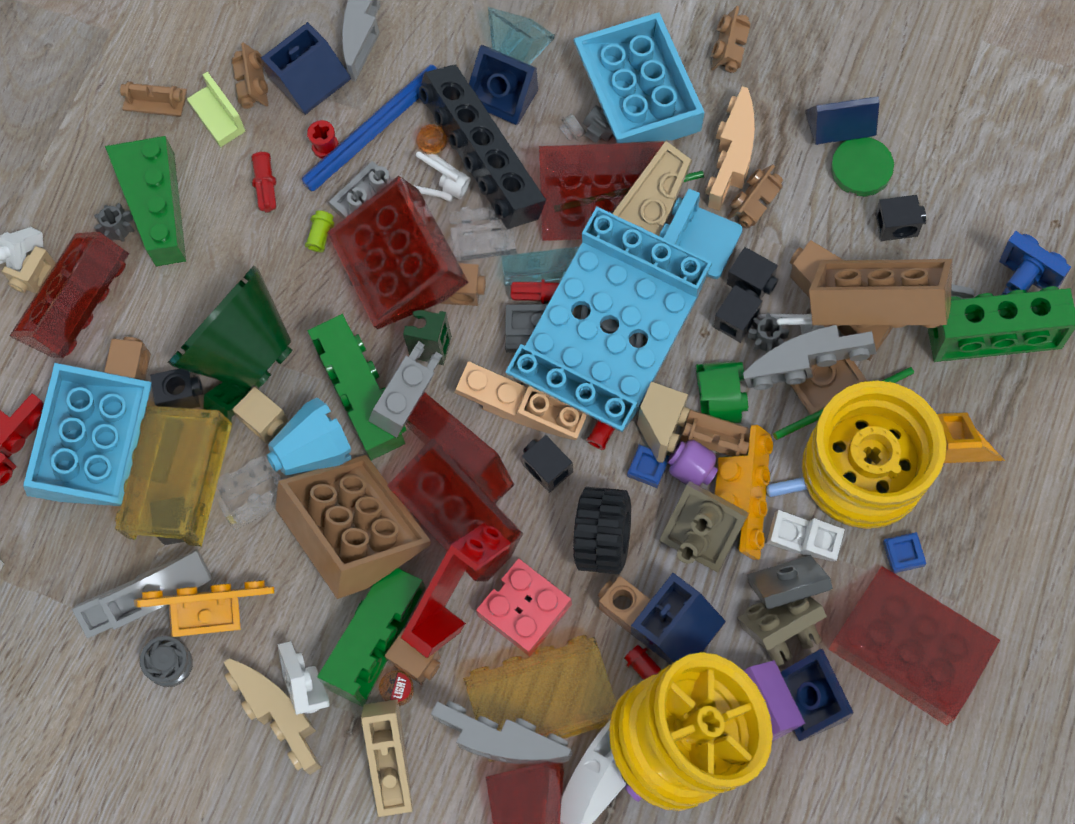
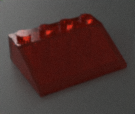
(584, 177)
(396, 254)
(915, 646)

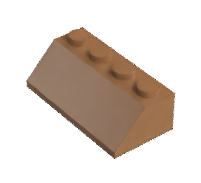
(882, 293)

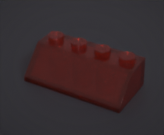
(70, 294)
(451, 504)

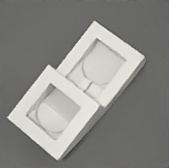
(805, 537)

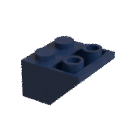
(305, 68)
(677, 621)

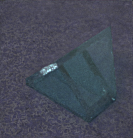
(517, 35)

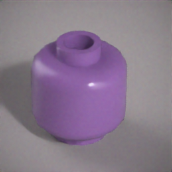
(692, 463)

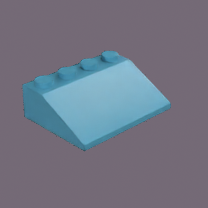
(641, 81)
(86, 436)

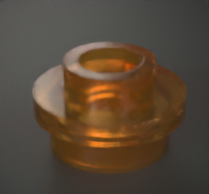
(428, 132)

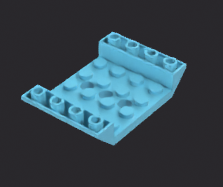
(620, 277)

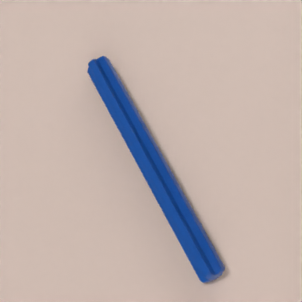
(364, 133)

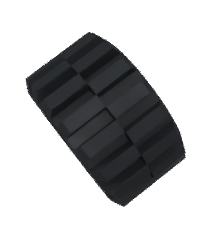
(602, 530)

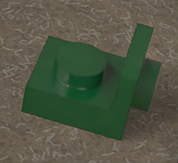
(224, 398)

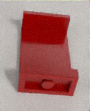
(434, 624)

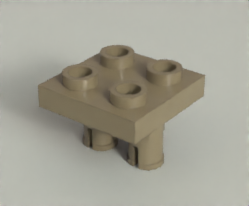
(703, 527)
(780, 623)

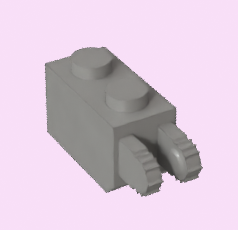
(404, 392)

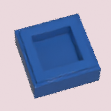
(646, 467)
(904, 552)

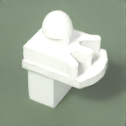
(16, 245)

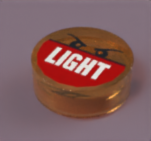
(395, 686)

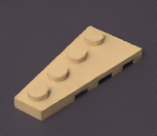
(655, 190)

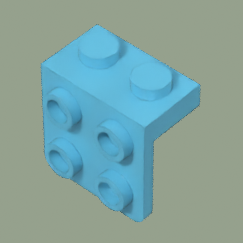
(702, 232)

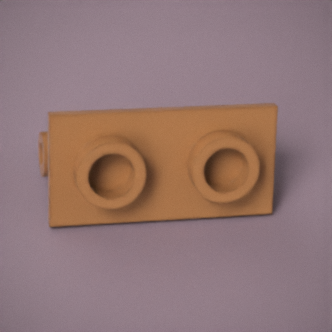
(732, 30)
(249, 66)
(153, 99)
(762, 186)
(716, 434)

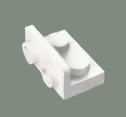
(301, 683)

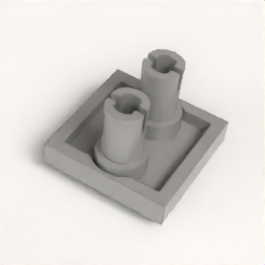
(360, 189)

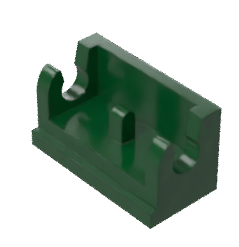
(434, 335)

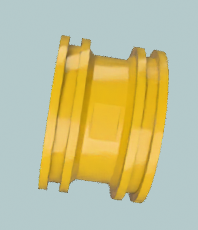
(883, 408)
(691, 732)

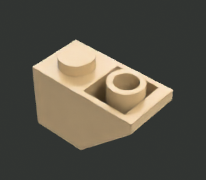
(659, 418)

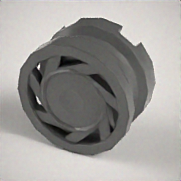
(166, 662)

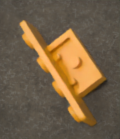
(744, 483)
(205, 611)

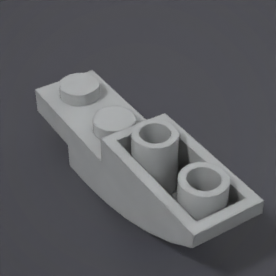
(793, 358)
(117, 606)
(514, 744)

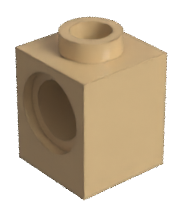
(260, 415)

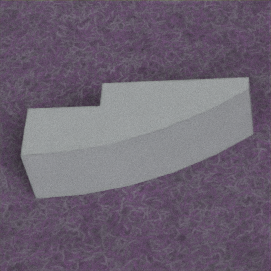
(359, 33)

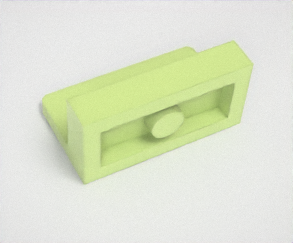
(216, 112)

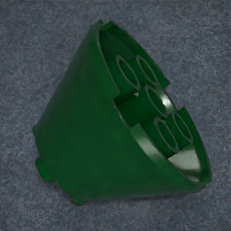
(238, 337)

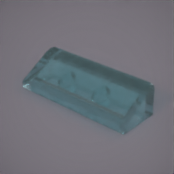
(537, 265)

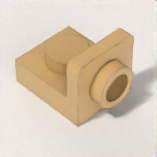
(33, 272)

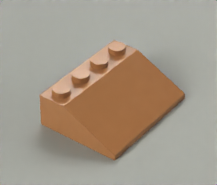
(349, 524)

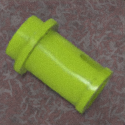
(318, 235)

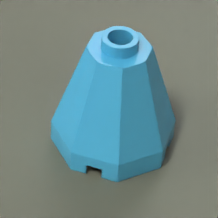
(309, 441)

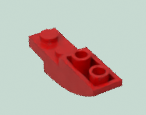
(15, 431)

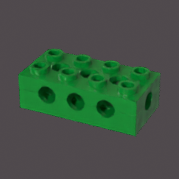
(1008, 331)

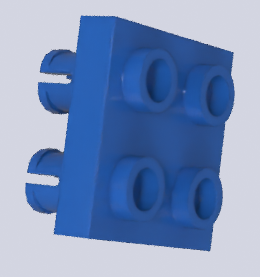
(1032, 264)

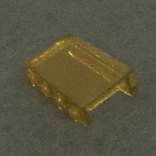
(174, 474)
(555, 690)

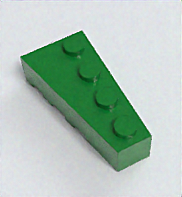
(151, 191)
(353, 382)
(377, 623)

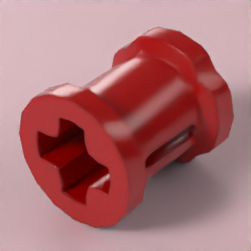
(322, 137)

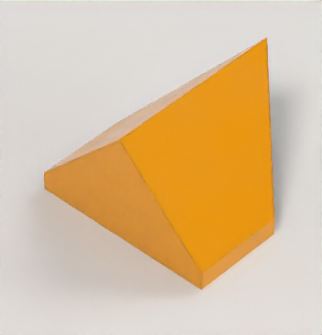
(964, 441)

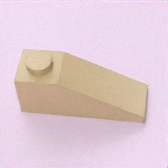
(387, 757)

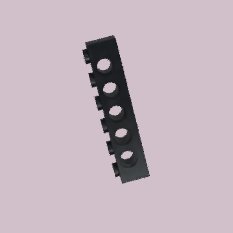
(481, 146)

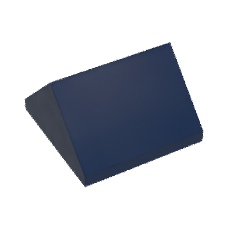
(503, 84)
(843, 120)
(816, 695)

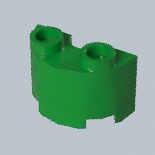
(721, 390)

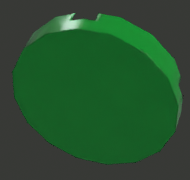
(862, 166)

